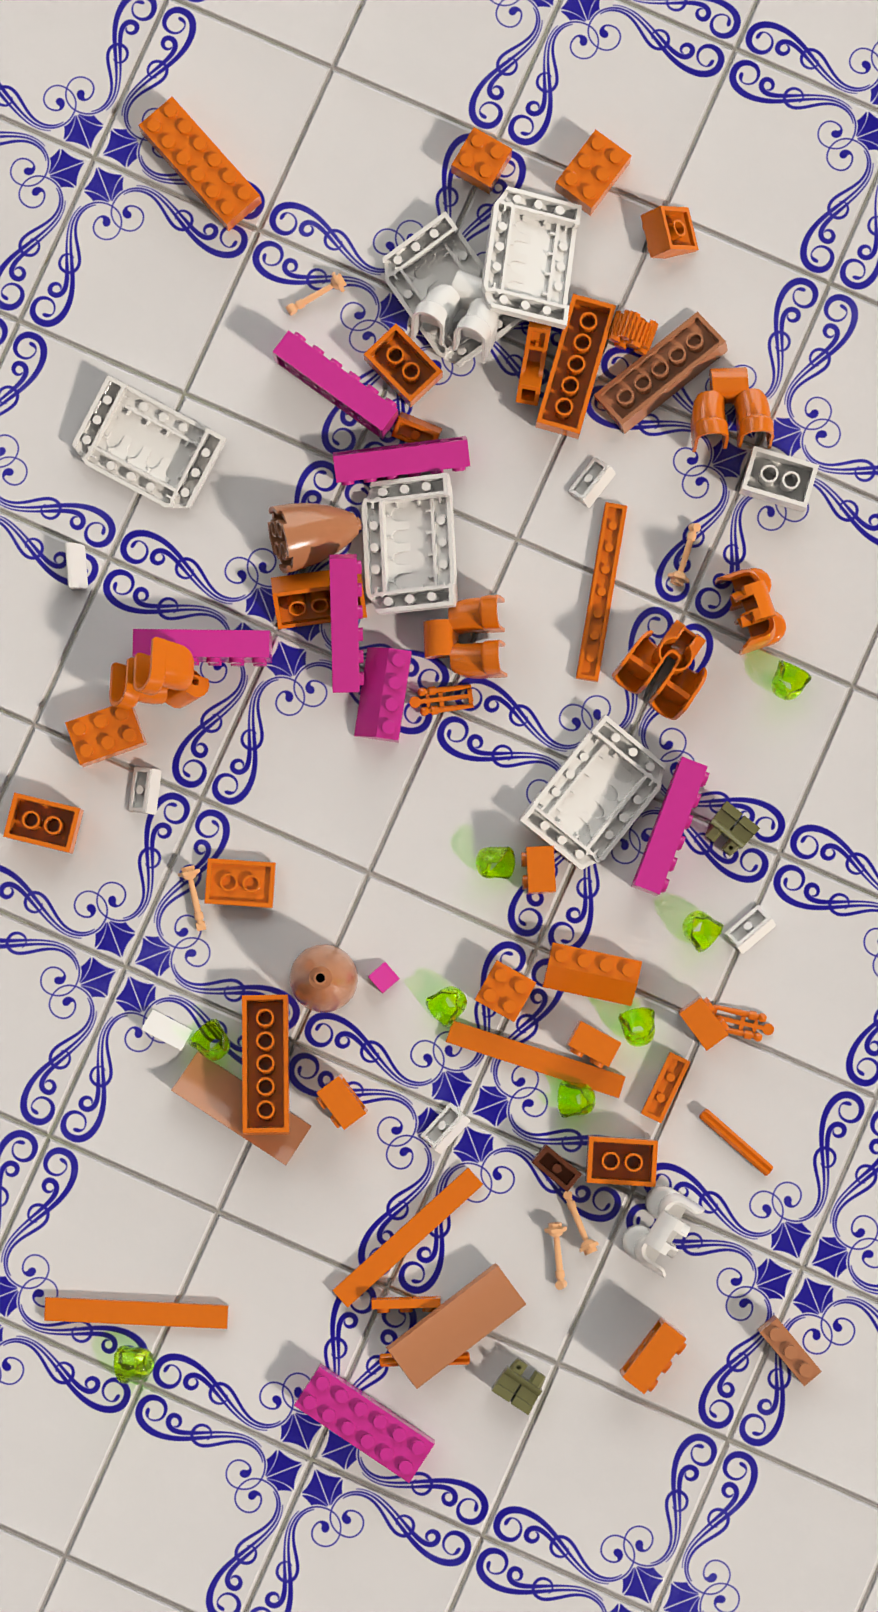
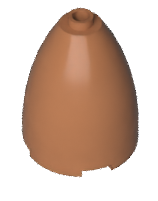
(309, 533)
(339, 981)

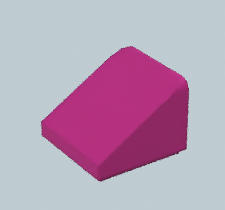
(383, 977)

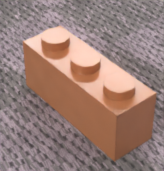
(789, 1350)

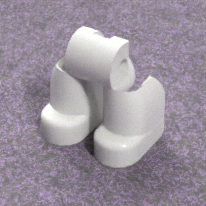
(444, 303)
(667, 1208)

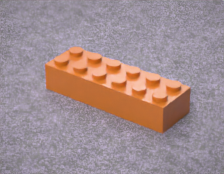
(200, 163)
(575, 366)
(265, 1065)

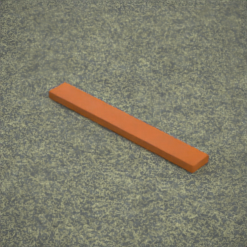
(601, 592)
(535, 1058)
(407, 1237)
(136, 1312)

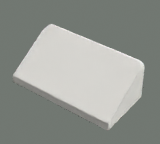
(592, 482)
(76, 566)
(145, 790)
(750, 929)
(167, 1030)
(445, 1128)

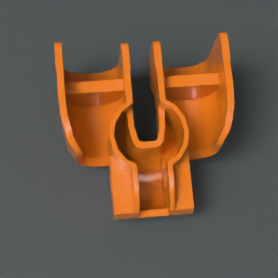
(751, 408)
(760, 617)
(467, 659)
(157, 678)
(681, 683)

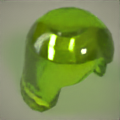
(792, 674)
(502, 856)
(708, 933)
(439, 1008)
(638, 1017)
(205, 1035)
(568, 1102)
(132, 1363)

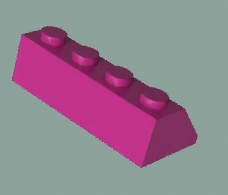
(383, 694)

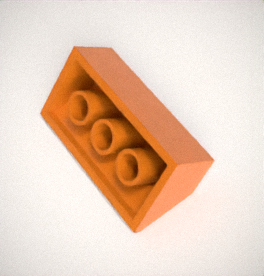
(305, 599)
(592, 974)

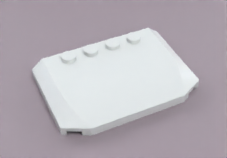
(530, 257)
(430, 260)
(147, 445)
(410, 544)
(595, 794)

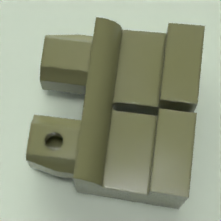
(721, 825)
(528, 1390)

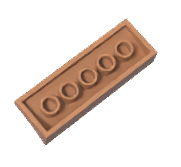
(661, 372)
(220, 1096)
(456, 1326)

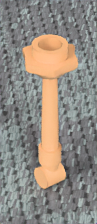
(337, 283)
(679, 577)
(189, 873)
(555, 1230)
(588, 1245)

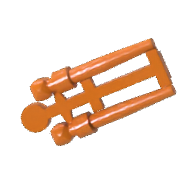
(415, 701)
(767, 1028)

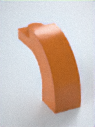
(533, 363)

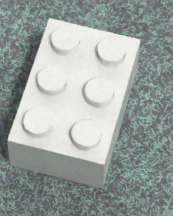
(778, 479)

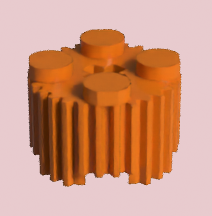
(632, 331)

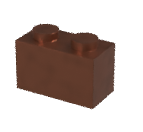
(556, 1167)

